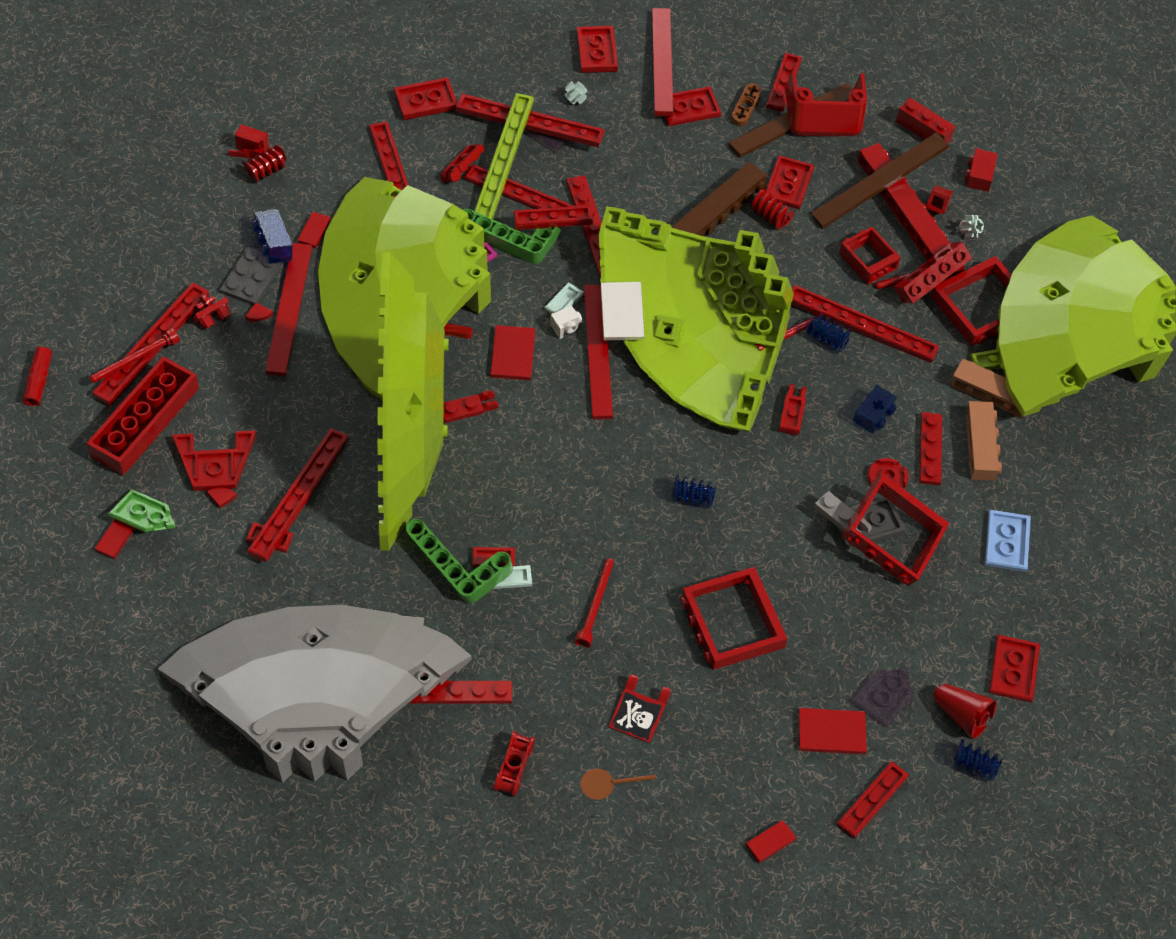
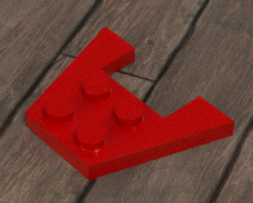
(214, 467)

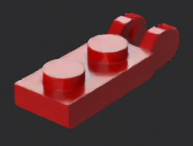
(461, 163)
(469, 406)
(793, 411)

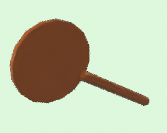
(599, 783)

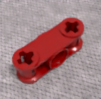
(518, 750)

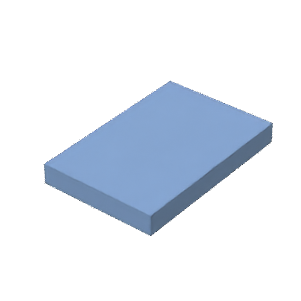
(1007, 540)

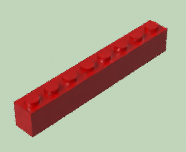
(905, 205)

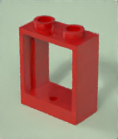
(870, 274)

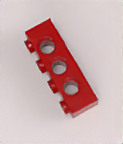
(932, 272)

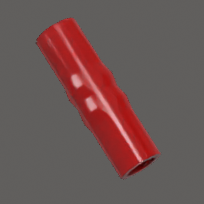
(37, 376)

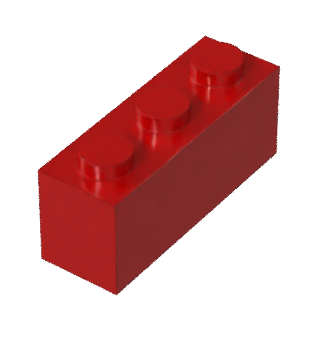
(924, 121)

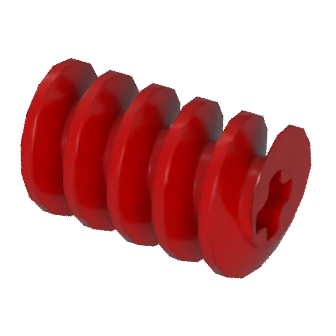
(265, 162)
(770, 211)

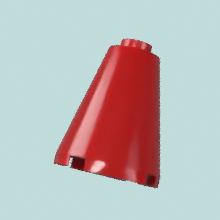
(965, 708)

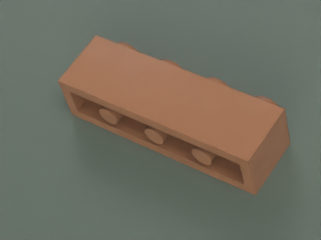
(983, 385)
(982, 441)

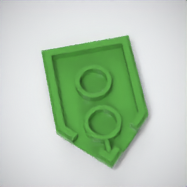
(143, 512)

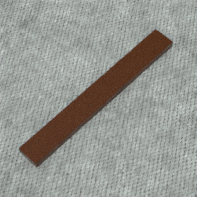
(780, 126)
(879, 180)

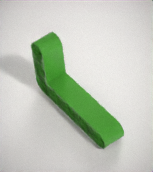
(514, 242)
(452, 566)

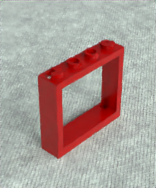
(942, 290)
(914, 509)
(778, 637)

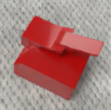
(249, 142)

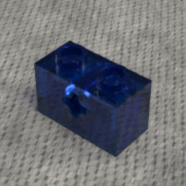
(875, 409)

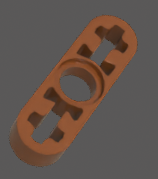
(747, 112)

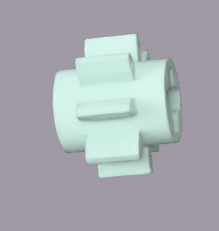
(576, 92)
(971, 226)

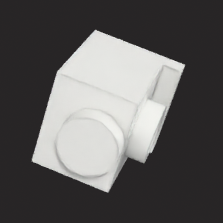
(565, 321)

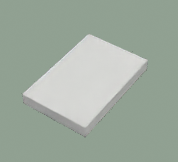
(622, 311)

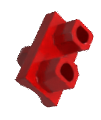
(219, 308)

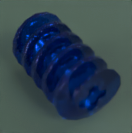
(829, 332)
(694, 491)
(977, 760)

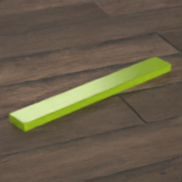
(504, 155)

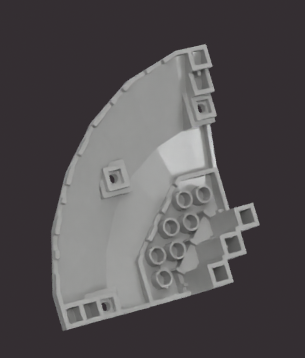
(317, 699)

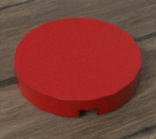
(891, 469)

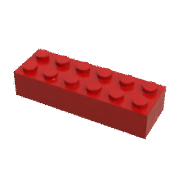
(142, 415)

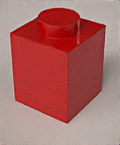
(939, 199)

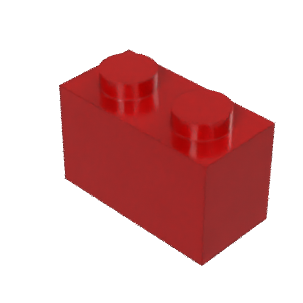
(981, 170)

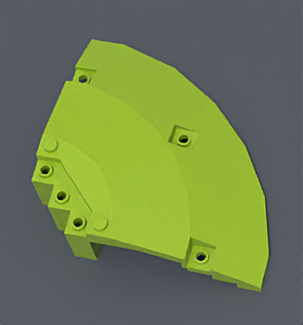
(428, 239)
(715, 301)
(1104, 314)
(411, 396)

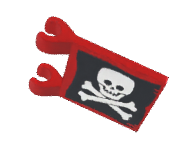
(637, 713)

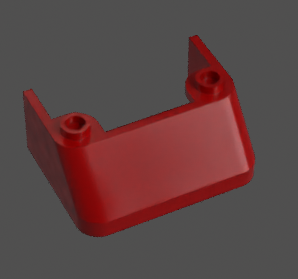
(825, 117)

